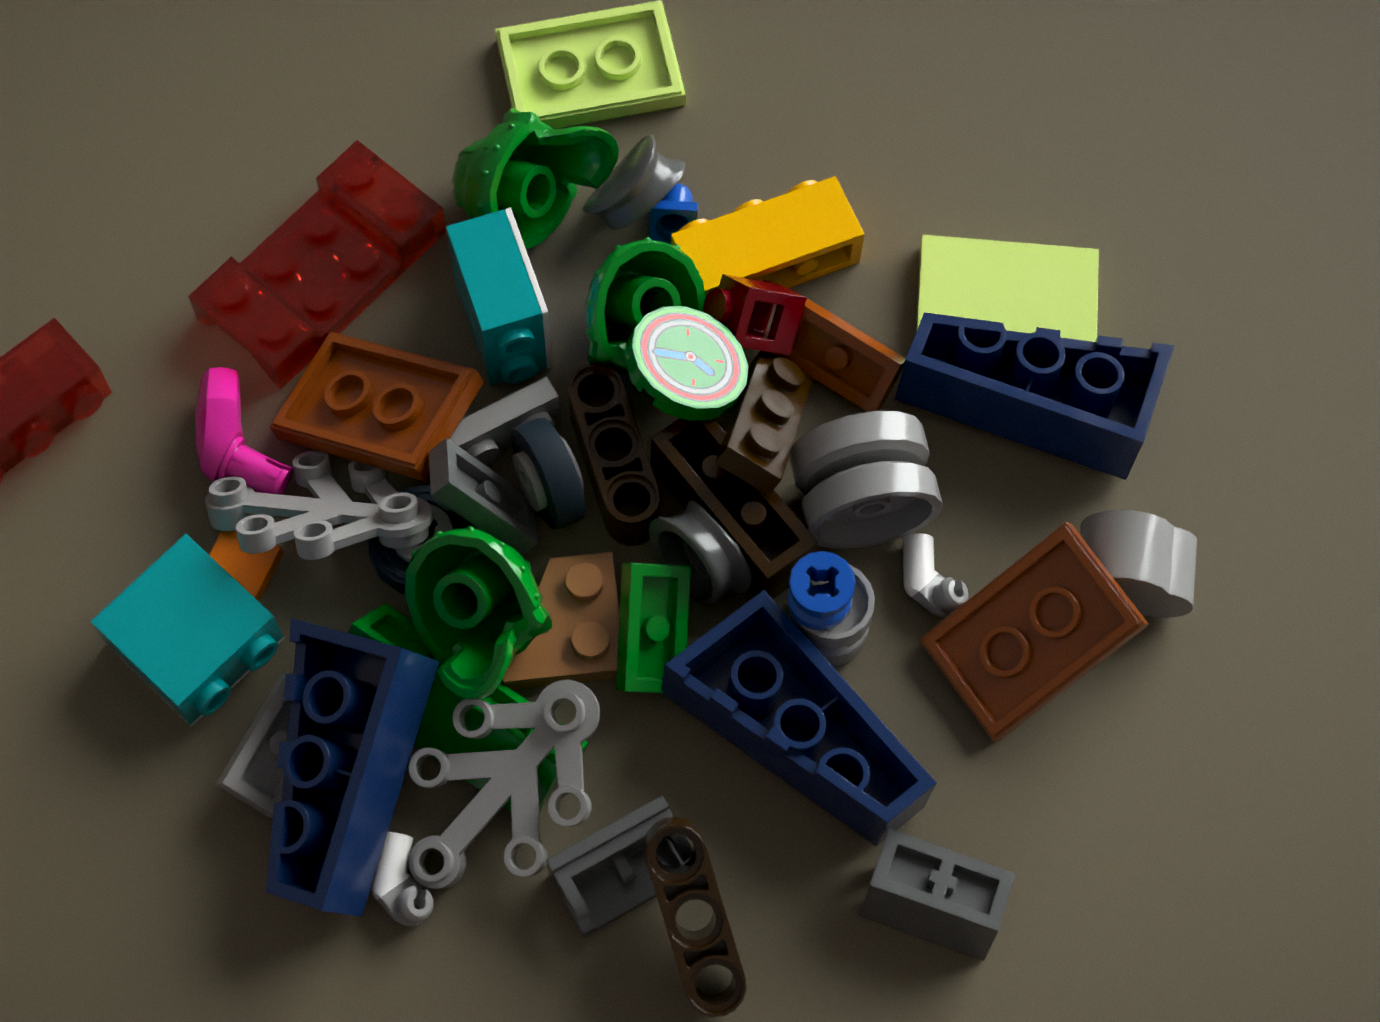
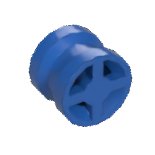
(814, 604)

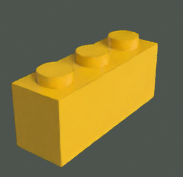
(777, 239)

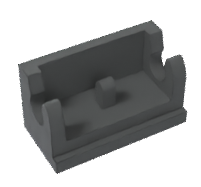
(609, 870)
(937, 894)

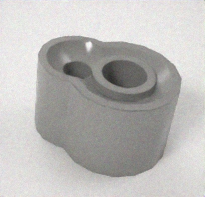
(1146, 559)

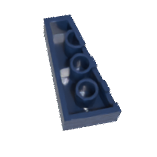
(1038, 388)
(799, 718)
(342, 763)

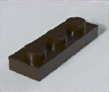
(765, 422)

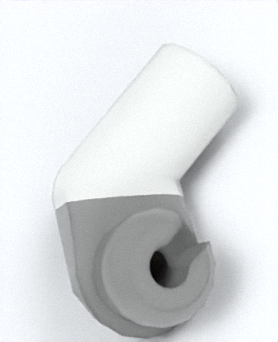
(923, 583)
(396, 888)

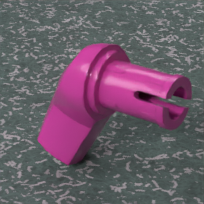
(220, 437)

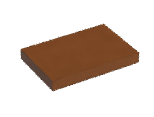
(376, 404)
(1033, 632)

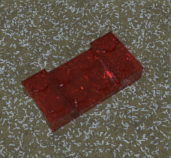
(321, 263)

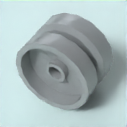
(865, 479)

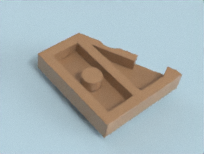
(584, 629)

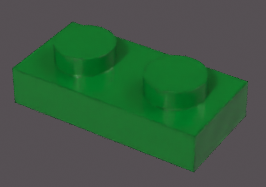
(650, 623)

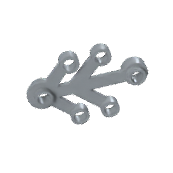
(394, 517)
(512, 776)

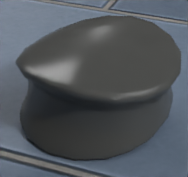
(635, 185)
(704, 545)

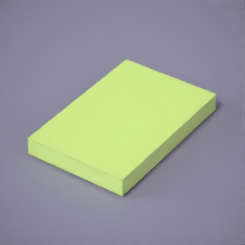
(592, 65)
(1010, 284)

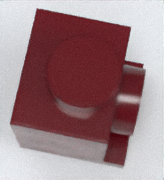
(746, 309)

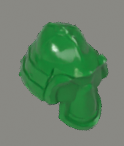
(531, 171)
(628, 287)
(473, 607)

